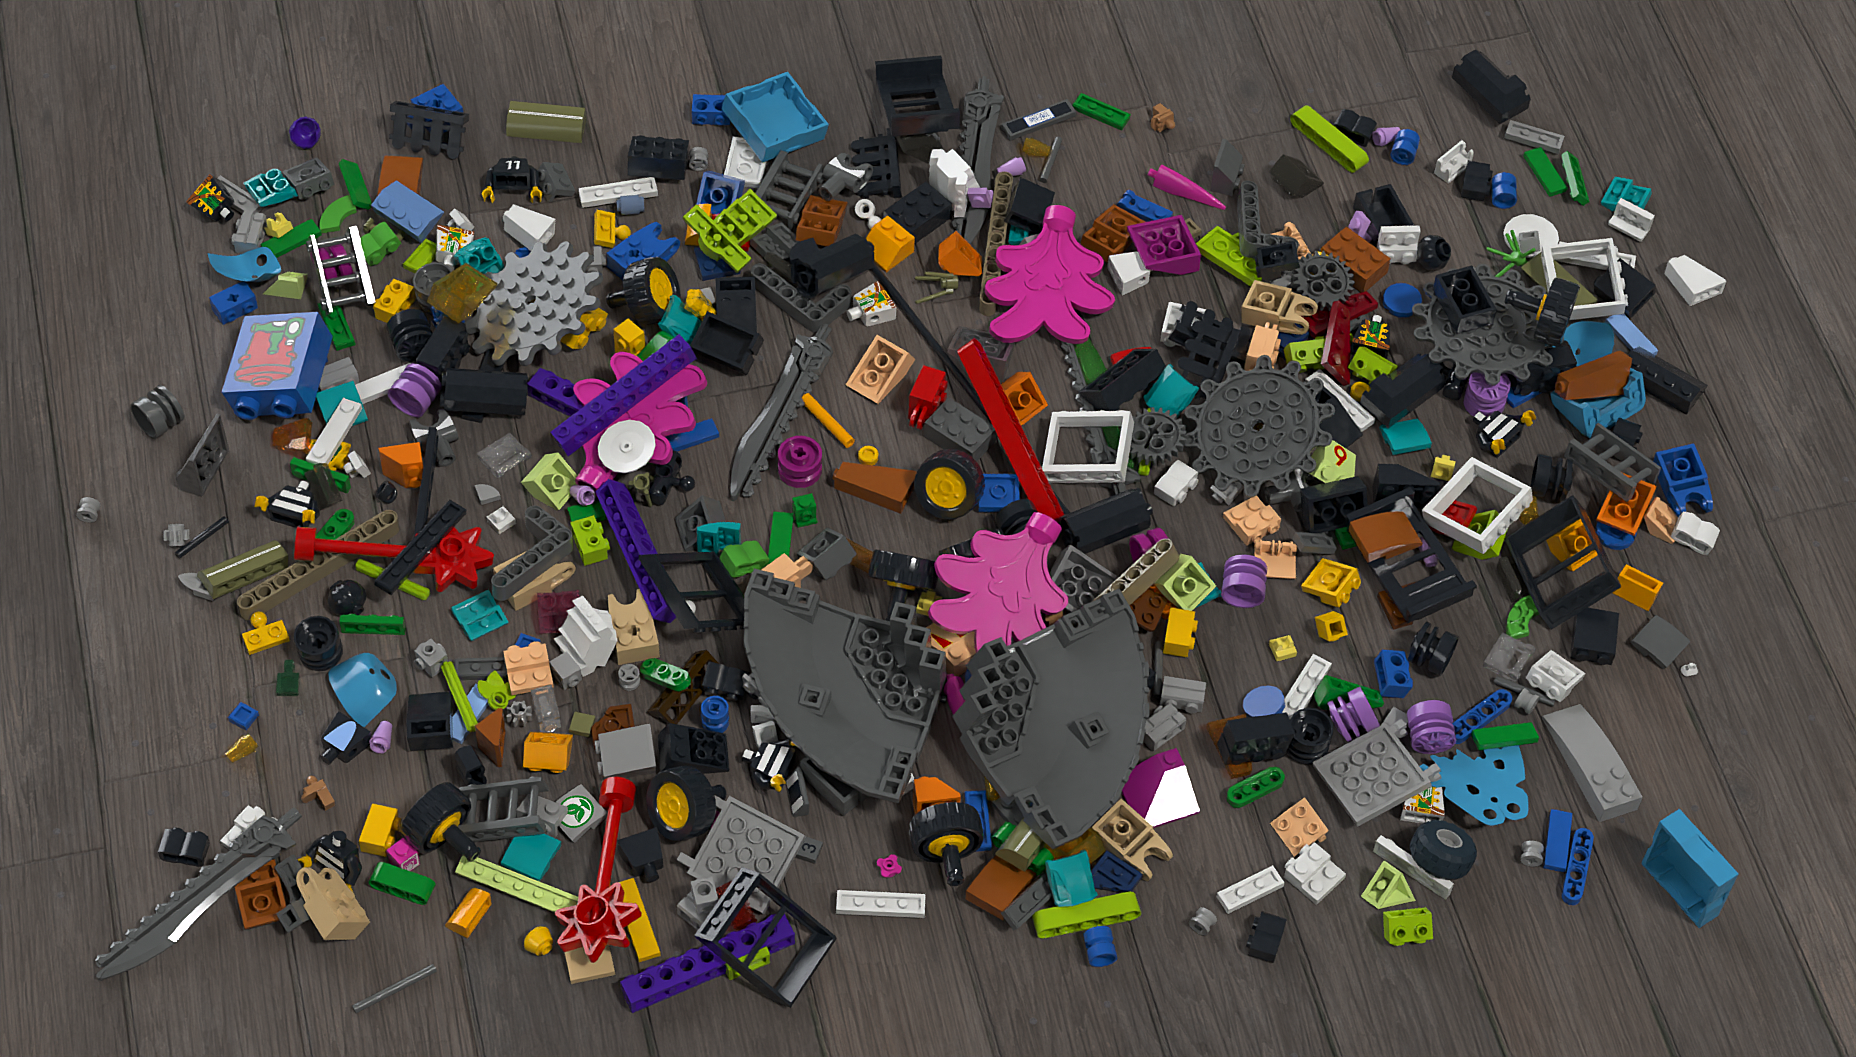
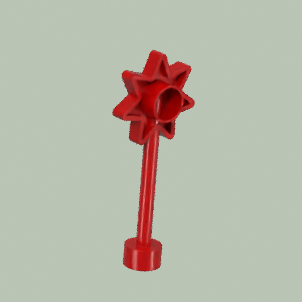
(451, 559)
(602, 914)

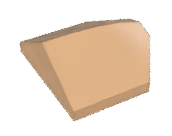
(1660, 520)

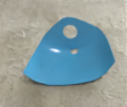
(245, 265)
(1592, 339)
(359, 690)

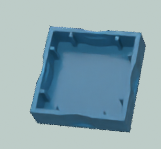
(774, 116)
(1689, 868)

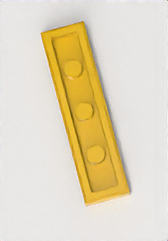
(640, 930)

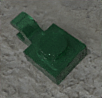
(288, 681)

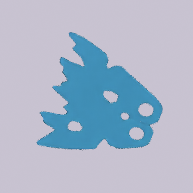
(1489, 781)

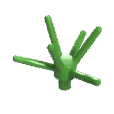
(1517, 257)

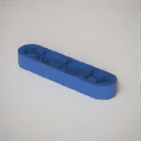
(1481, 718)
(1577, 866)

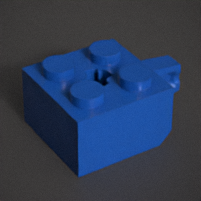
(439, 98)

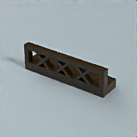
(669, 696)

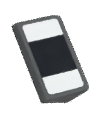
(797, 793)

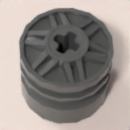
(424, 280)
(157, 411)

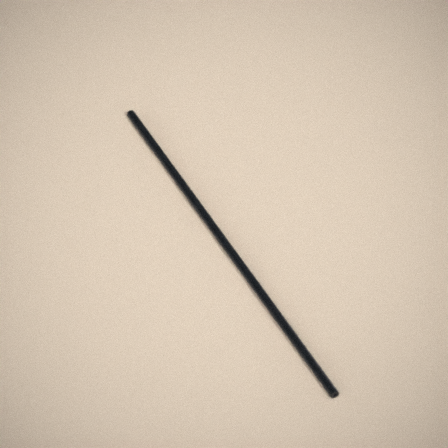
(937, 348)

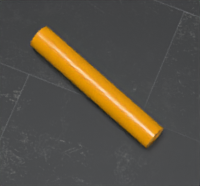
(828, 421)

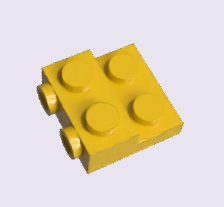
(1332, 582)

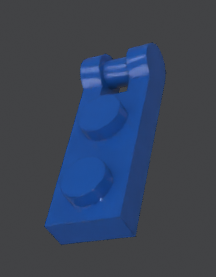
(1143, 208)

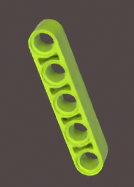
(1329, 139)
(1081, 917)

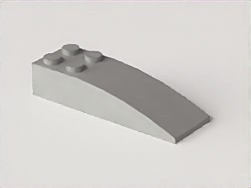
(1593, 762)

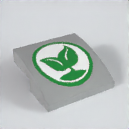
(582, 814)

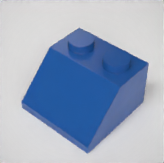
(719, 190)

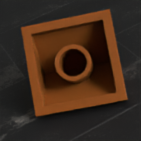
(491, 736)

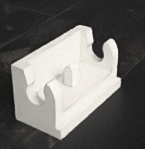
(1453, 162)

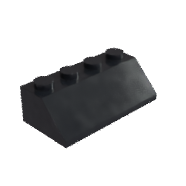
(1124, 379)
(1666, 380)

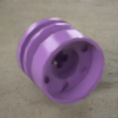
(414, 390)
(1486, 398)
(1244, 581)
(1353, 714)
(1431, 727)

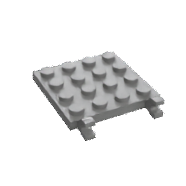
(1374, 773)
(745, 840)

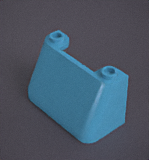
(1604, 410)

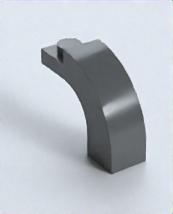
(295, 913)

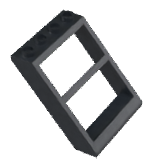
(1544, 528)
(676, 599)
(804, 963)

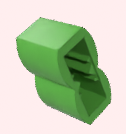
(379, 243)
(744, 558)

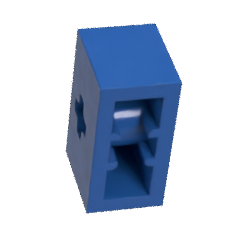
(233, 302)

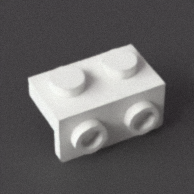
(1631, 220)

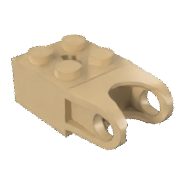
(1276, 306)
(542, 584)
(634, 630)
(1137, 840)
(331, 905)

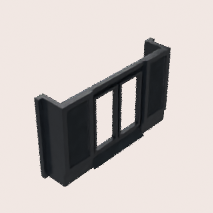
(912, 77)
(1429, 593)

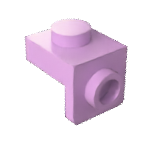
(980, 197)
(1360, 224)

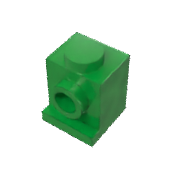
(804, 510)

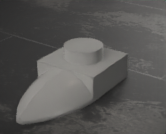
(192, 582)

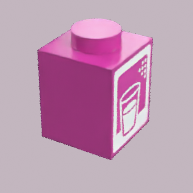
(403, 855)

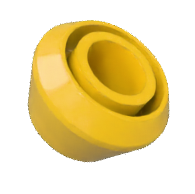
(538, 941)

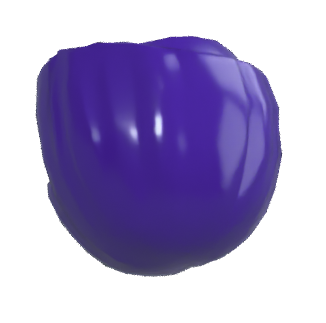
(305, 132)

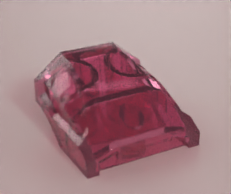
(554, 608)

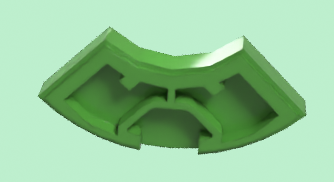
(336, 213)
(1520, 616)

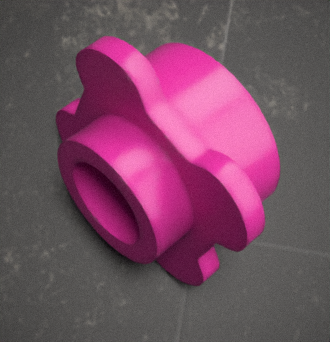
(889, 871)

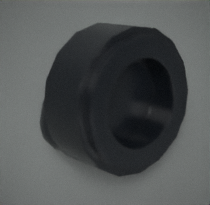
(384, 492)

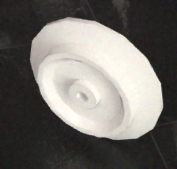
(1528, 222)
(626, 446)

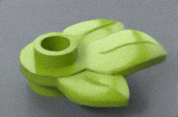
(495, 688)

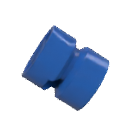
(1405, 147)
(1504, 190)
(715, 714)
(1100, 947)

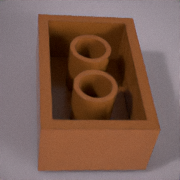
(1363, 258)

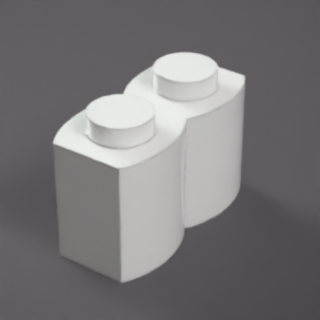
(1175, 483)
(1695, 533)

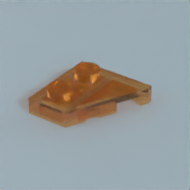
(294, 436)

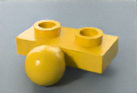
(605, 229)
(265, 635)

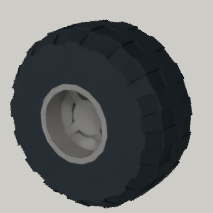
(1443, 849)

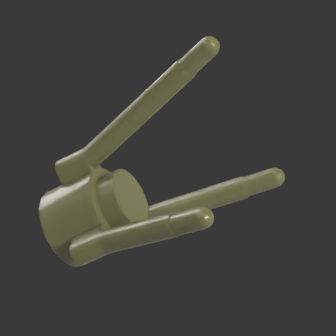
(947, 281)
(641, 485)

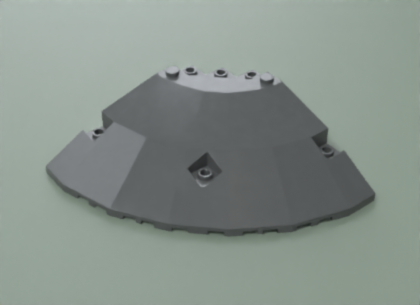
(869, 678)
(1034, 712)

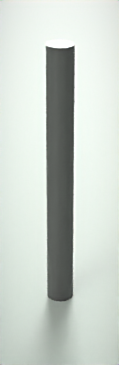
(398, 986)

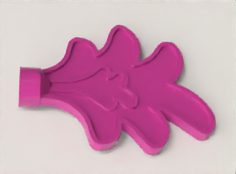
(1047, 282)
(656, 411)
(1003, 584)

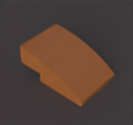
(404, 170)
(821, 220)
(1110, 233)
(1384, 535)
(998, 886)
(260, 896)

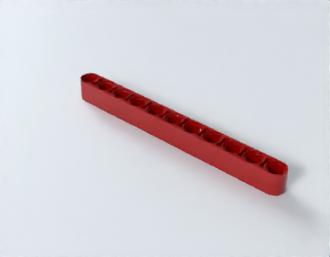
(1009, 429)

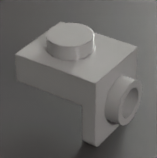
(599, 261)
(1227, 495)

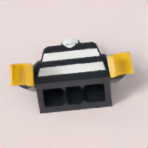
(512, 175)
(1500, 430)
(291, 506)
(771, 763)
(337, 853)

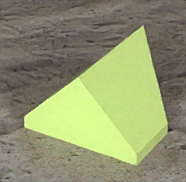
(288, 285)
(1387, 888)

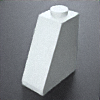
(528, 226)
(1693, 280)

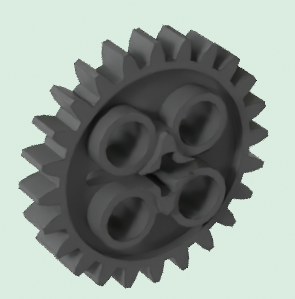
(1322, 279)
(1168, 436)

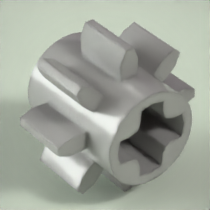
(176, 534)
(519, 713)

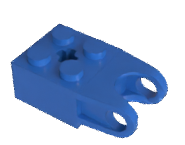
(640, 246)
(1683, 478)

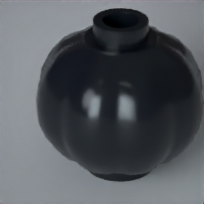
(1433, 252)
(346, 597)

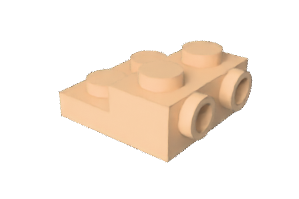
(1252, 520)
(527, 667)

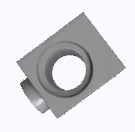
(565, 671)
(706, 903)

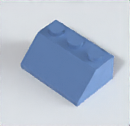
(407, 210)

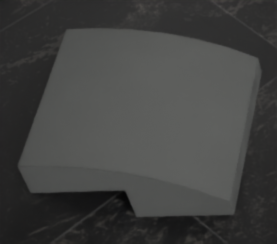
(776, 240)
(1660, 641)

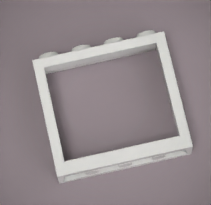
(1589, 248)
(1088, 472)
(1458, 483)

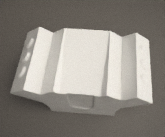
(951, 178)
(587, 636)

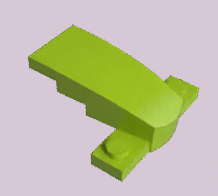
(731, 228)

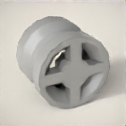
(698, 158)
(88, 509)
(629, 671)
(1526, 701)
(1532, 853)
(1202, 921)

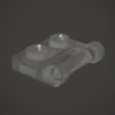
(500, 452)
(1503, 653)

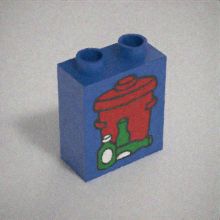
(277, 365)

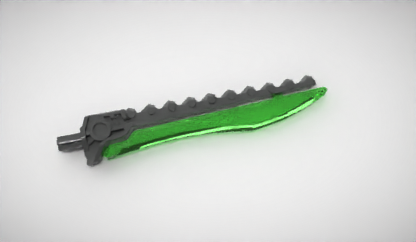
(1100, 453)

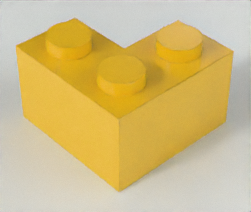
(594, 321)

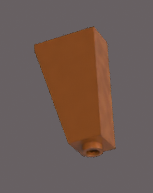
(1596, 378)
(876, 484)

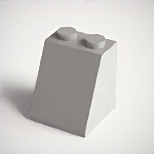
(626, 752)

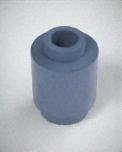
(630, 204)

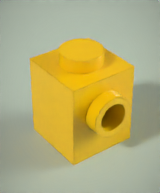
(1331, 626)

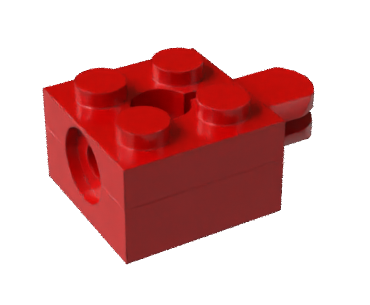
(926, 395)

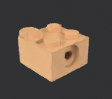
(1263, 342)
(788, 570)

